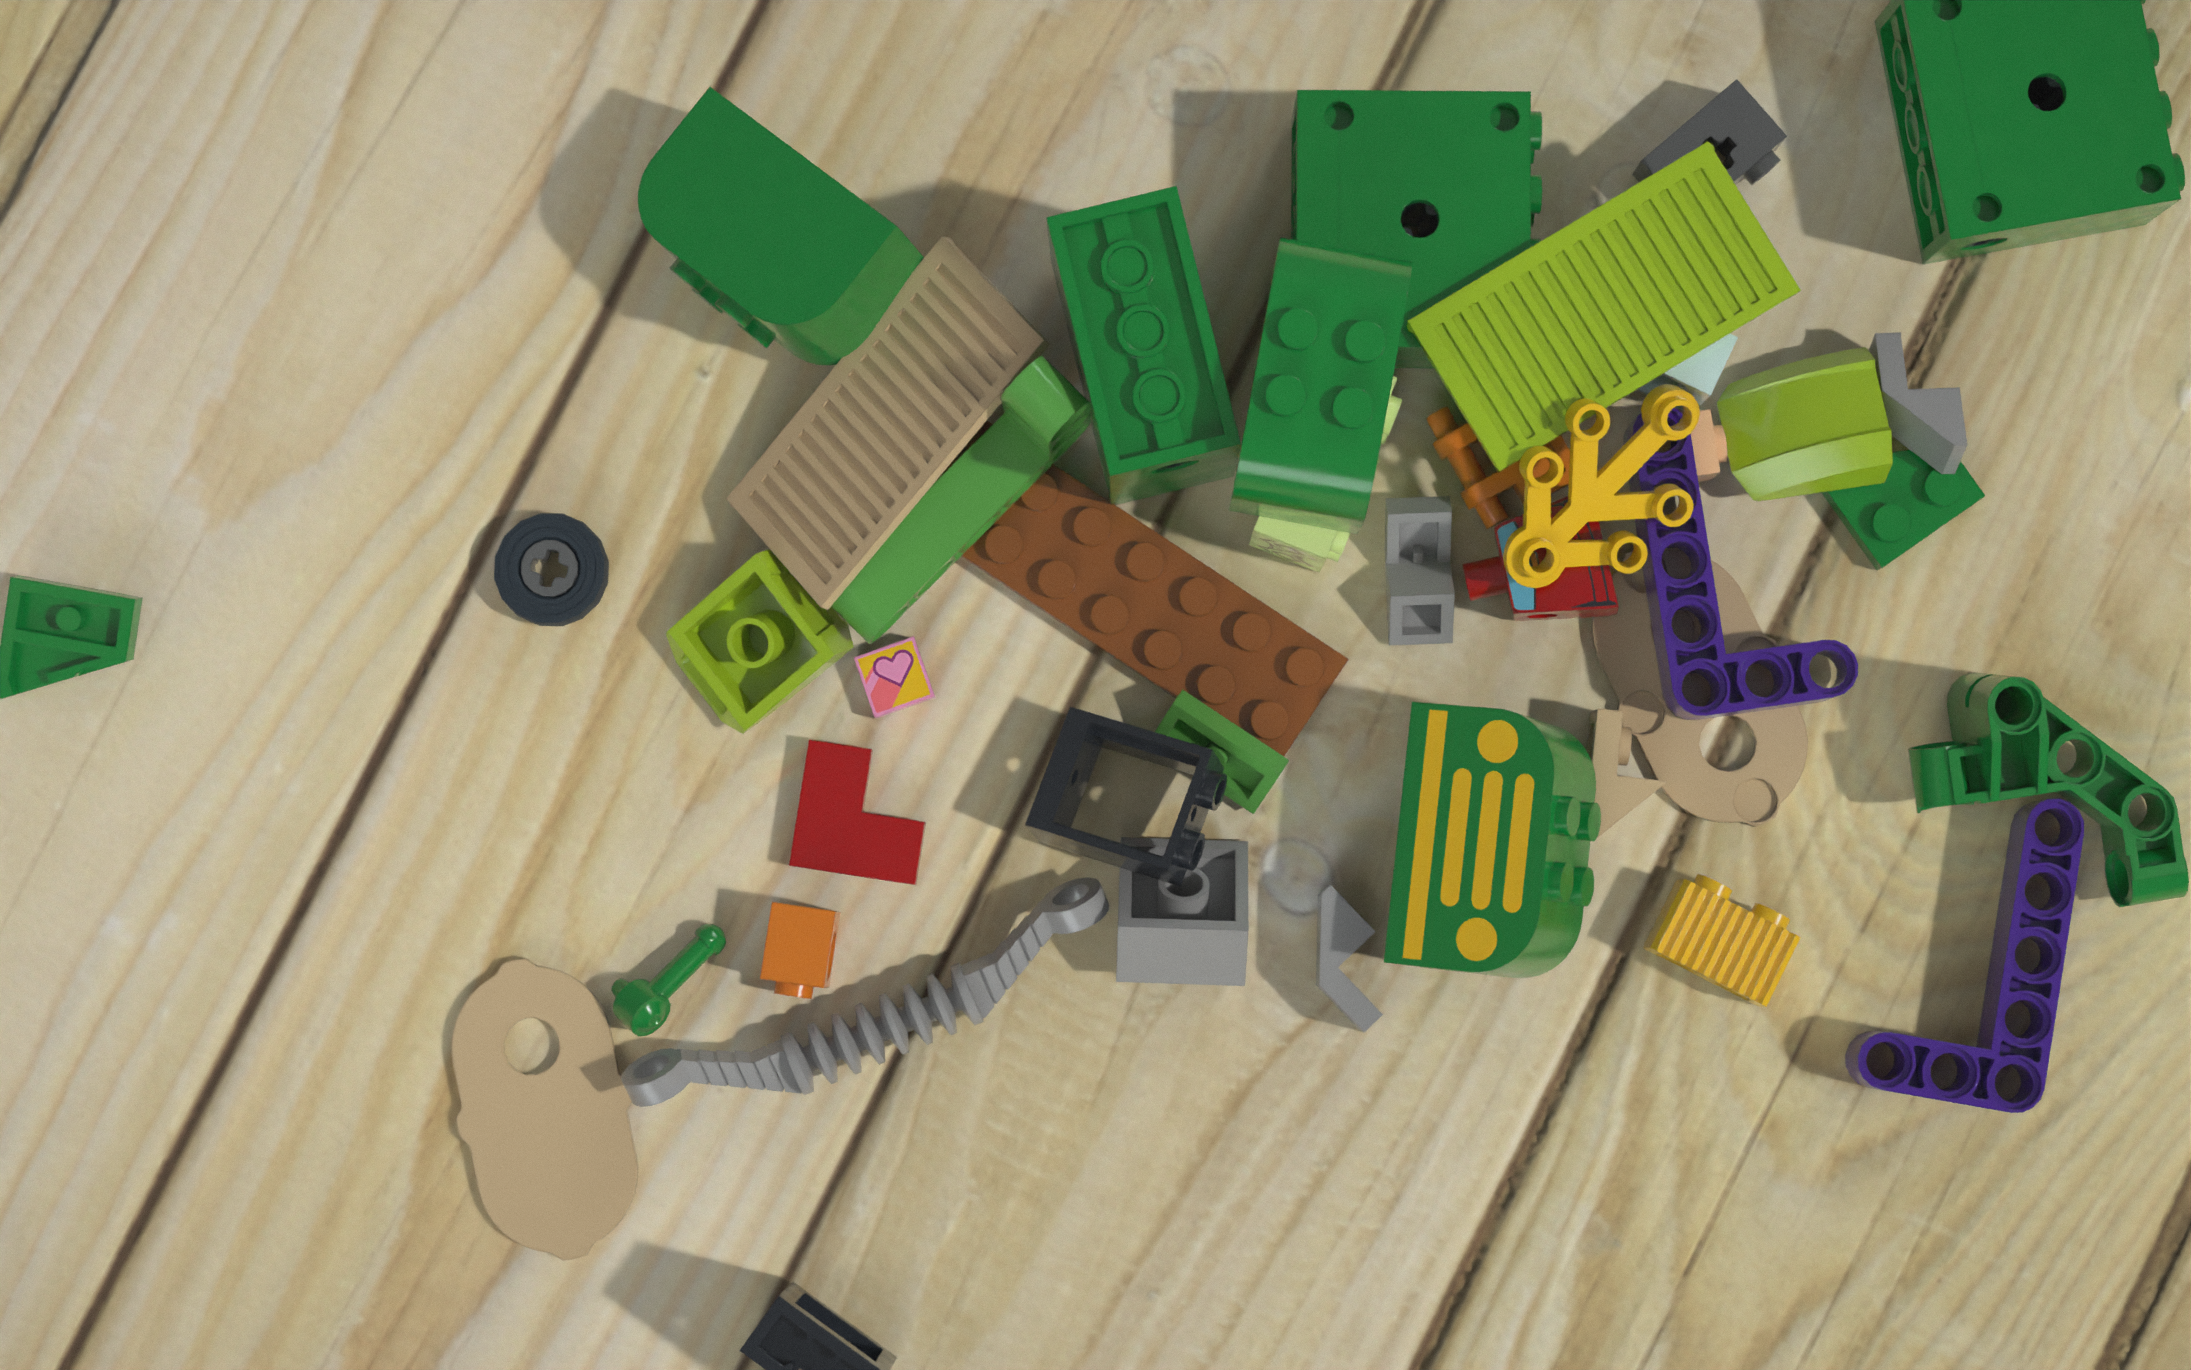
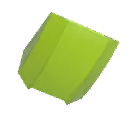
(1808, 427)
(756, 642)

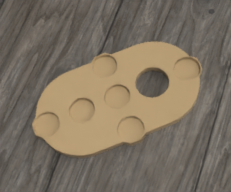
(1672, 744)
(551, 1145)

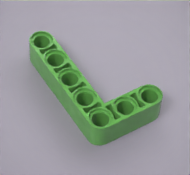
(1037, 427)

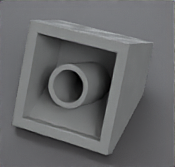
(1187, 930)

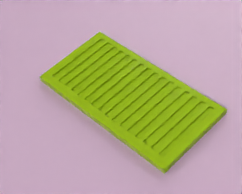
(1603, 305)

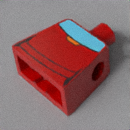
(1574, 594)

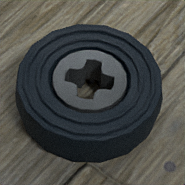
(568, 597)

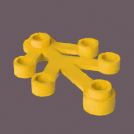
(1594, 494)

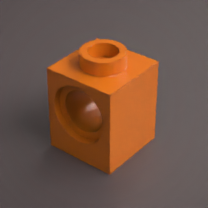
(799, 949)

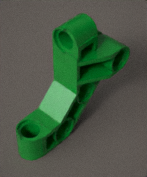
(2009, 749)

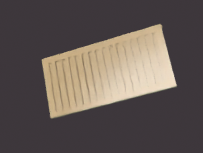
(886, 423)

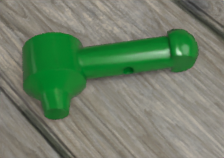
(645, 1004)

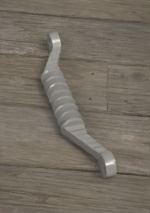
(791, 1067)

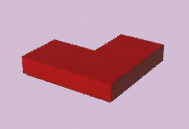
(835, 831)

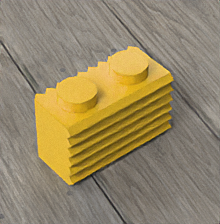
(1722, 940)

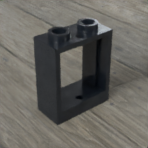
(1069, 774)
(811, 1336)

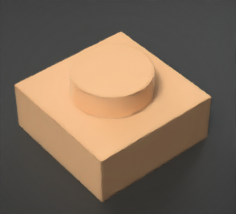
(1708, 446)

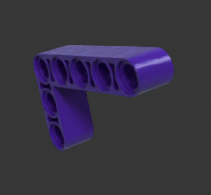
(1698, 595)
(2004, 983)

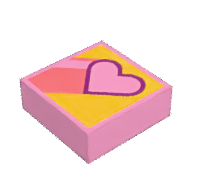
(894, 677)

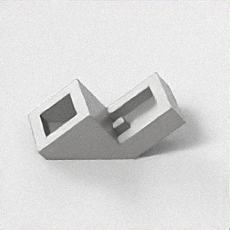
(1921, 419)
(1419, 570)
(1338, 937)

